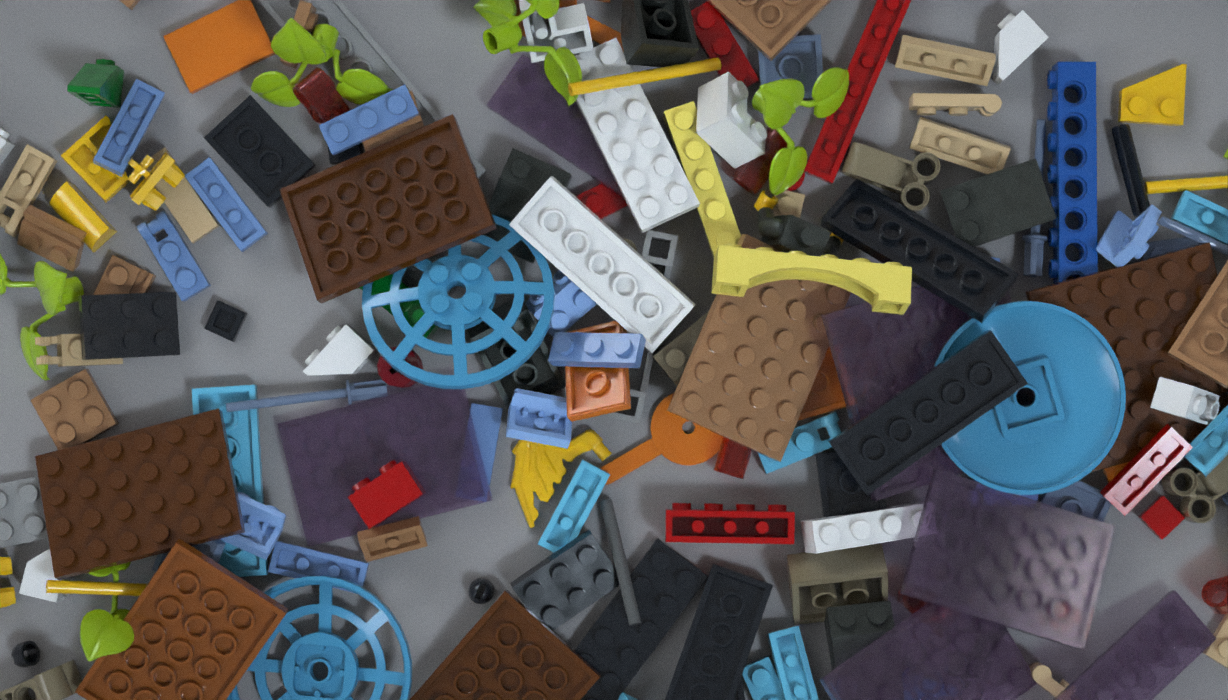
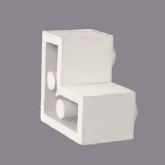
(566, 29)
(725, 121)

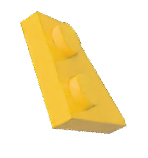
(1155, 99)
(81, 157)

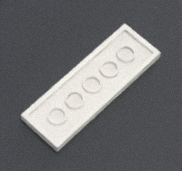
(633, 142)
(601, 263)

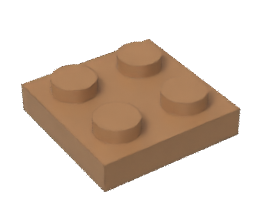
(74, 411)

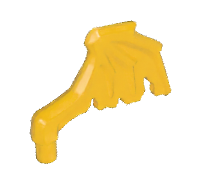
(542, 464)

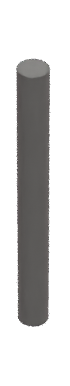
(620, 562)

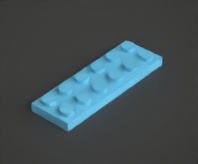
(245, 453)

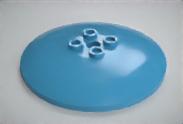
(1073, 409)

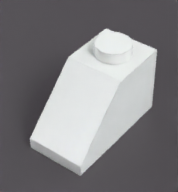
(1015, 43)

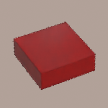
(1161, 517)

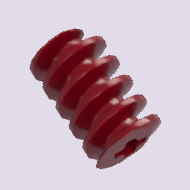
(389, 376)

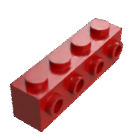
(729, 526)

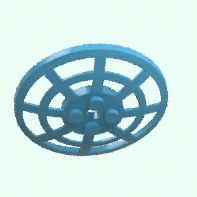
(463, 312)
(329, 648)

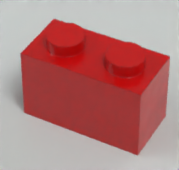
(385, 494)

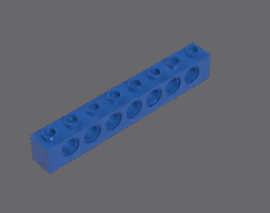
(1082, 79)

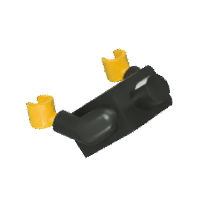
(792, 233)

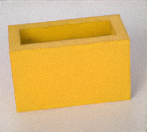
(81, 213)

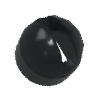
(487, 594)
(32, 657)

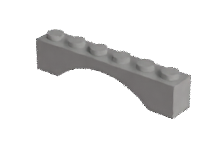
(659, 252)

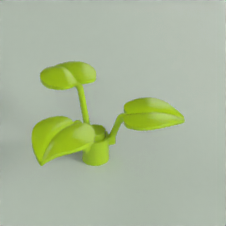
(296, 46)
(559, 65)
(777, 104)
(55, 293)
(103, 631)

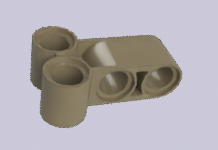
(890, 172)
(1198, 488)
(50, 685)

